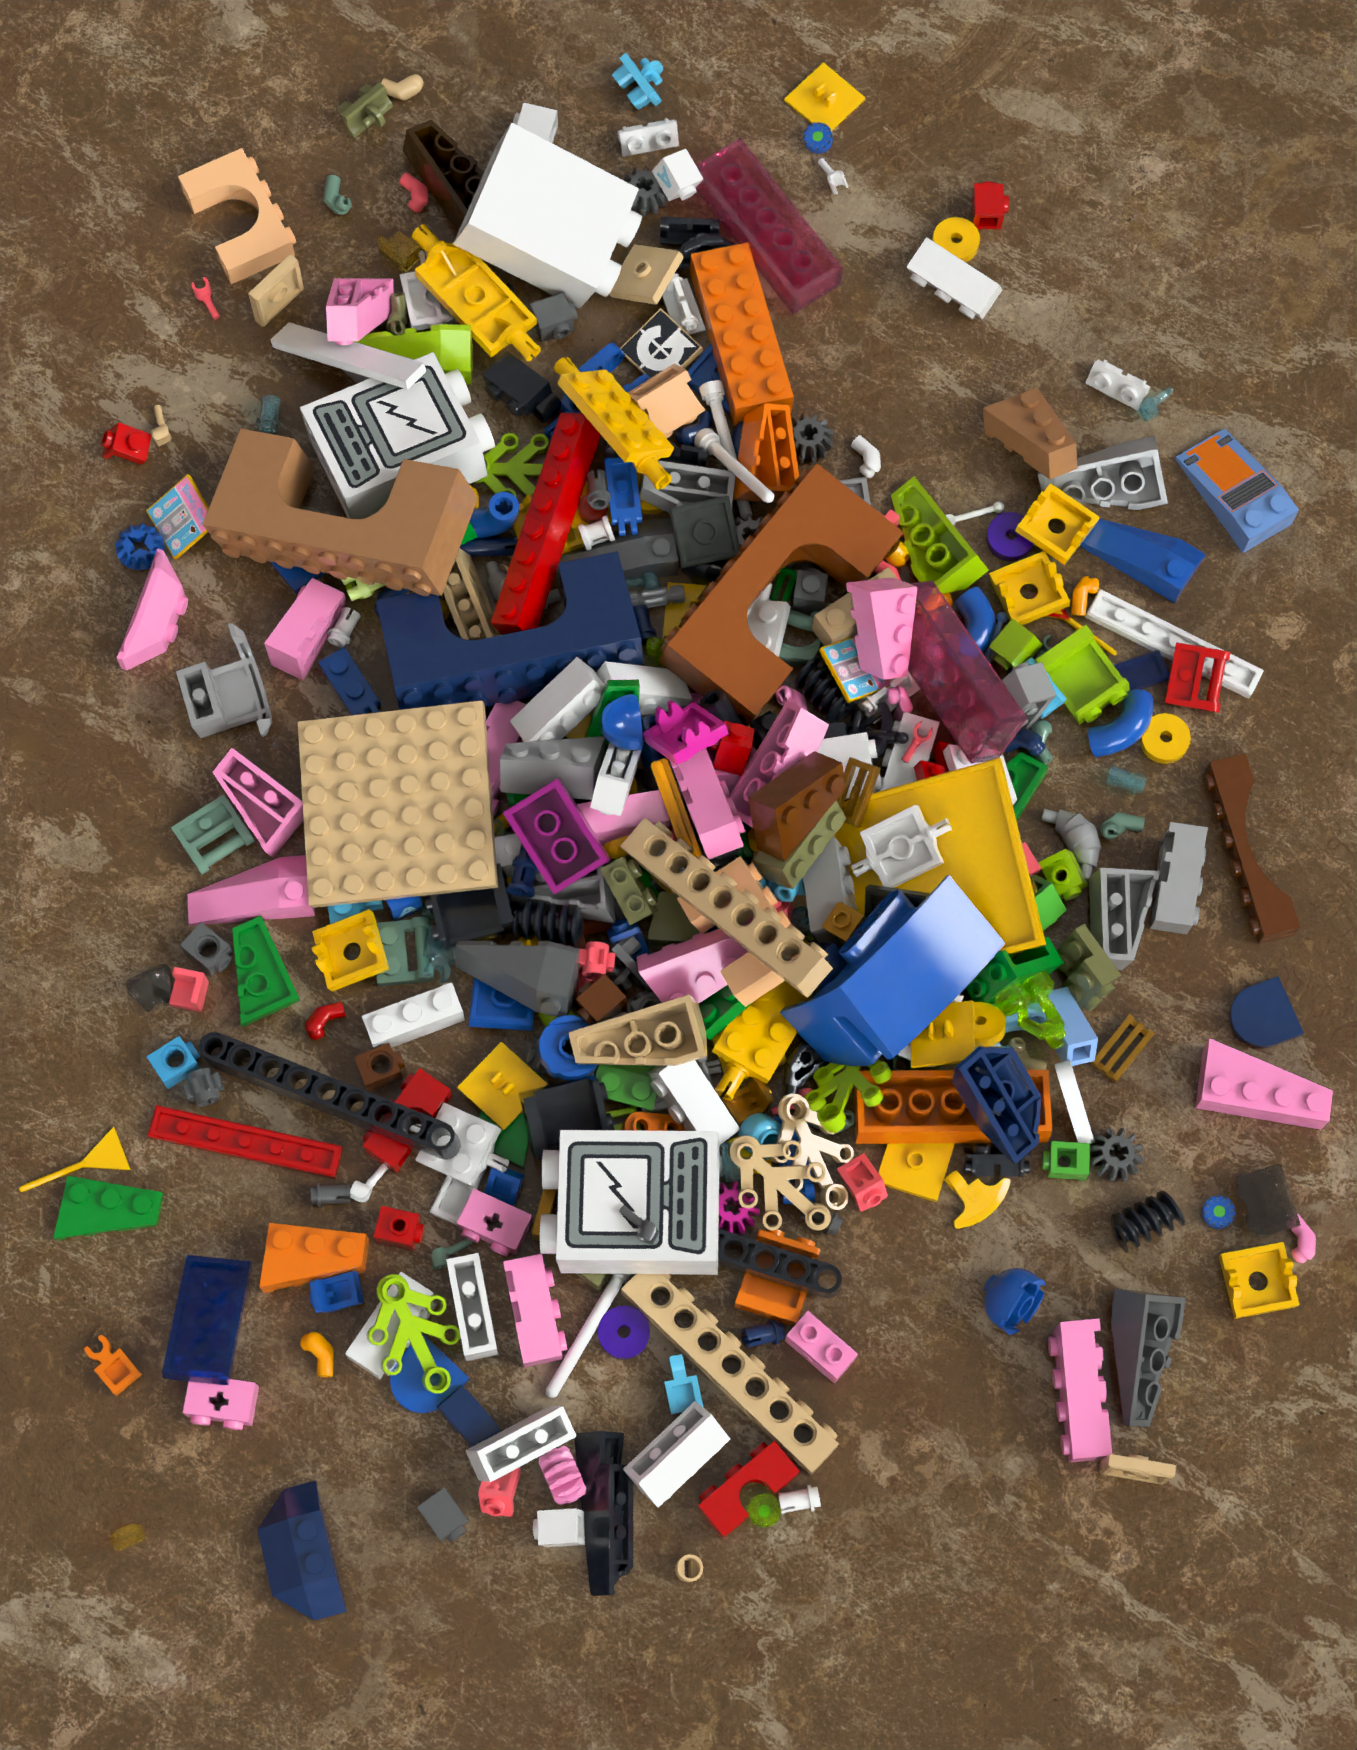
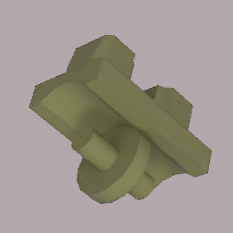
(366, 110)

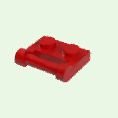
(1187, 673)

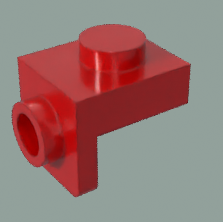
(126, 443)

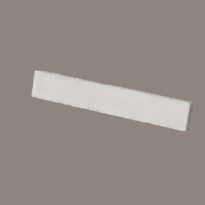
(352, 357)
(1162, 636)

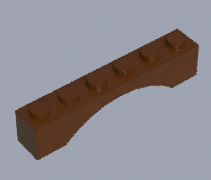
(1269, 908)

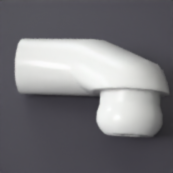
(870, 455)

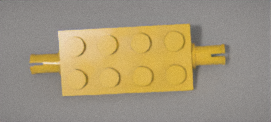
(475, 296)
(617, 419)
(757, 1038)

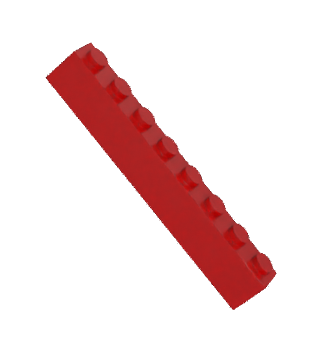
(546, 525)

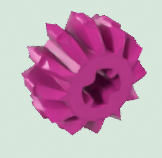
(743, 1215)

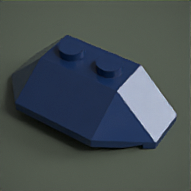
(1000, 1098)
(301, 1554)

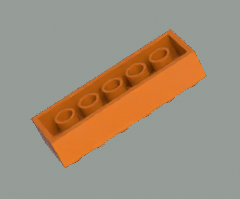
(740, 329)
(929, 1110)

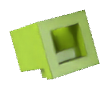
(1075, 880)

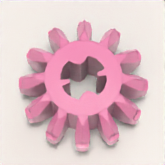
(562, 1475)

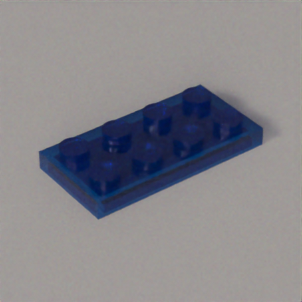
(207, 1320)

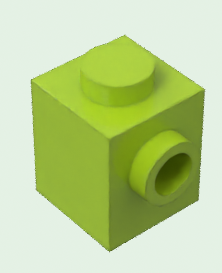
(1014, 645)

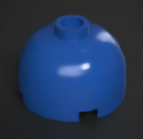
(1012, 1297)

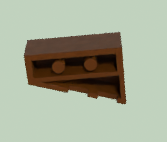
(794, 803)

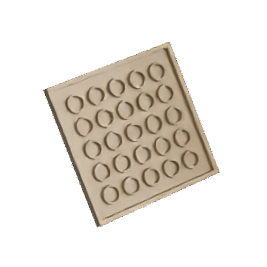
(397, 804)

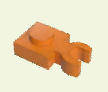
(115, 1368)

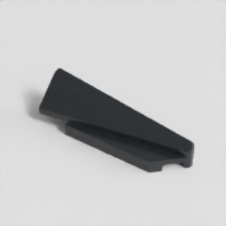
(606, 1509)

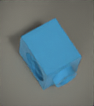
(161, 1057)

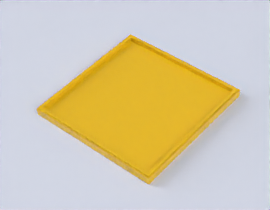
(978, 853)

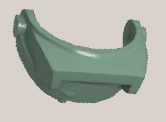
(799, 655)

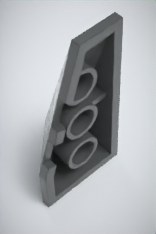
(649, 551)
(535, 976)
(1142, 1338)

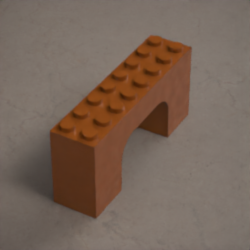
(812, 523)

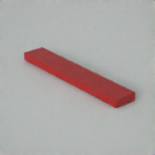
(245, 1142)

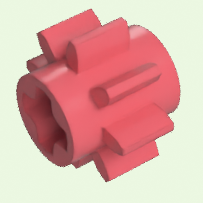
(596, 960)

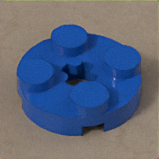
(550, 1051)

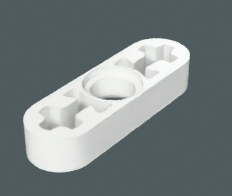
(1074, 1102)

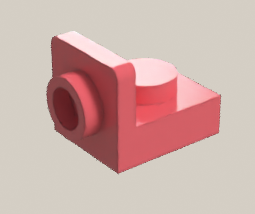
(863, 1182)
(498, 1495)

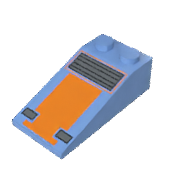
(1238, 489)

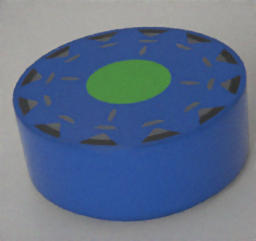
(818, 138)
(1218, 1212)

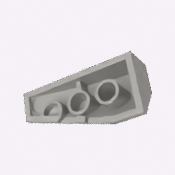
(1116, 476)

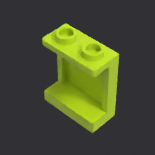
(1084, 675)

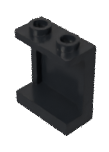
(472, 913)
(563, 1107)

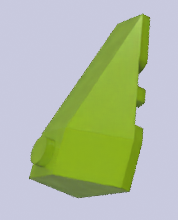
(449, 343)
(933, 542)

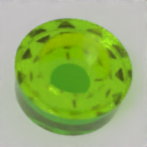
(764, 1510)

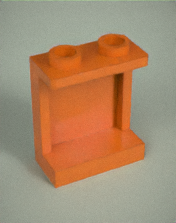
(770, 1298)

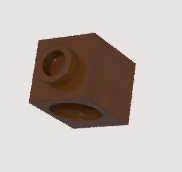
(372, 1079)

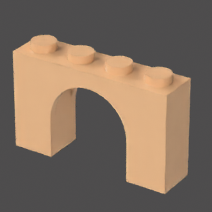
(236, 179)
(746, 976)

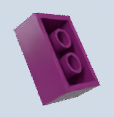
(556, 835)

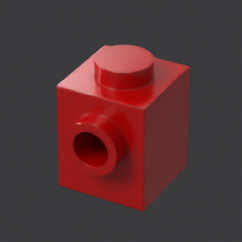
(989, 205)
(733, 749)
(398, 1228)

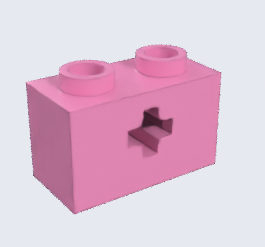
(485, 1208)
(821, 1347)
(240, 1398)

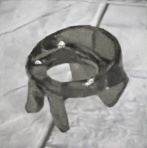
(151, 986)

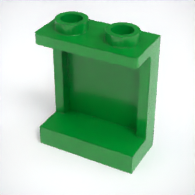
(1004, 972)

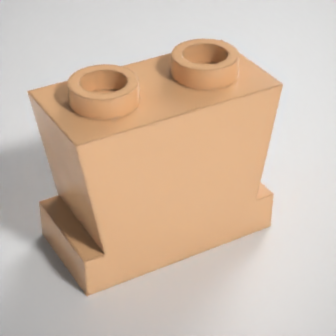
(668, 399)

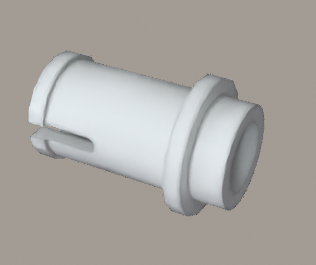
(340, 634)
(799, 1499)

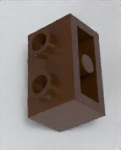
(600, 1001)

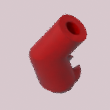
(319, 1018)

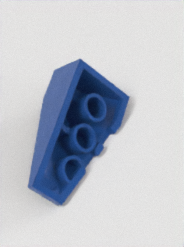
(1149, 557)

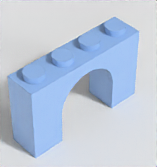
(1080, 1039)

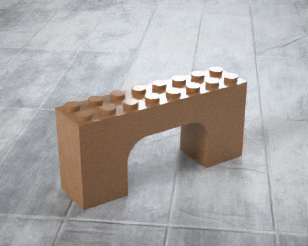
(401, 546)

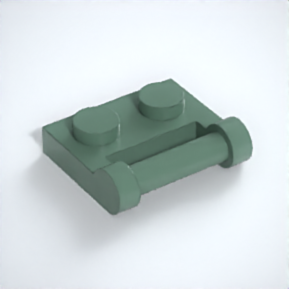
(208, 825)
(395, 949)

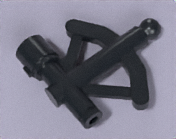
(883, 736)

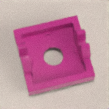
(693, 723)

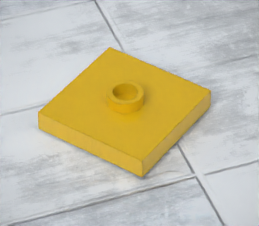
(916, 1168)

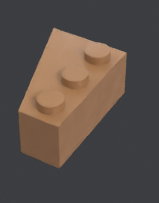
(1034, 431)

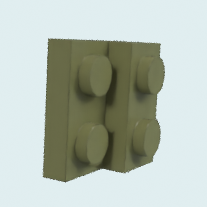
(628, 889)
(1087, 969)

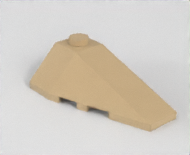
(651, 1036)

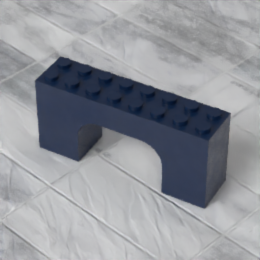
(442, 669)

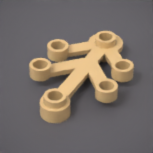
(810, 1147)
(776, 1179)

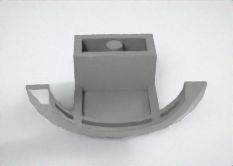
(226, 694)

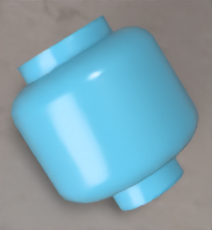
(762, 1128)

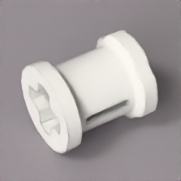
(596, 532)

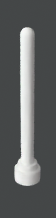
(713, 394)
(710, 442)
(586, 1333)

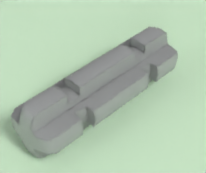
(658, 596)

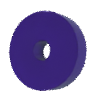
(998, 542)
(623, 1347)

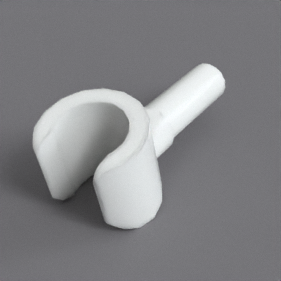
(834, 178)
(361, 1191)

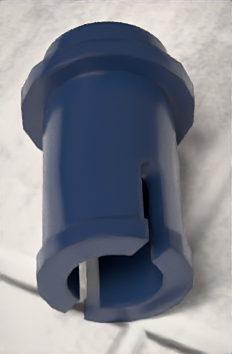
(644, 623)
(762, 1334)

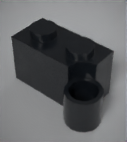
(520, 388)

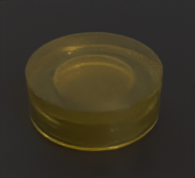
(127, 1536)

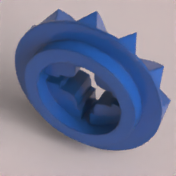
(141, 558)

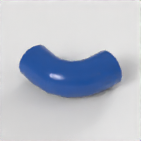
(496, 517)
(978, 616)
(1126, 729)

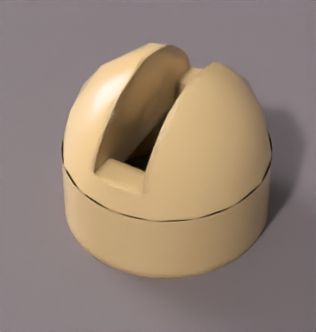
(695, 1568)

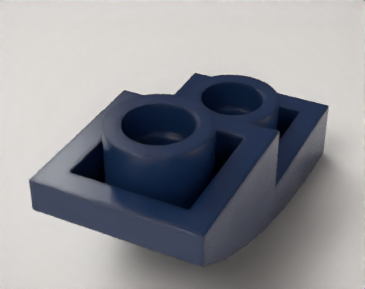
(467, 1417)

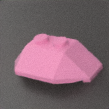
(154, 616)

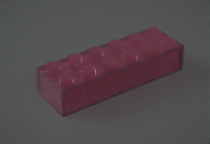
(761, 214)
(960, 679)

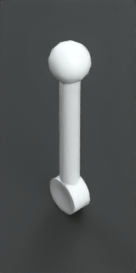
(997, 507)

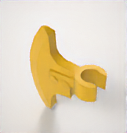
(977, 1198)

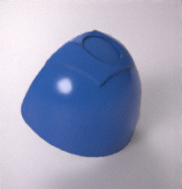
(623, 723)

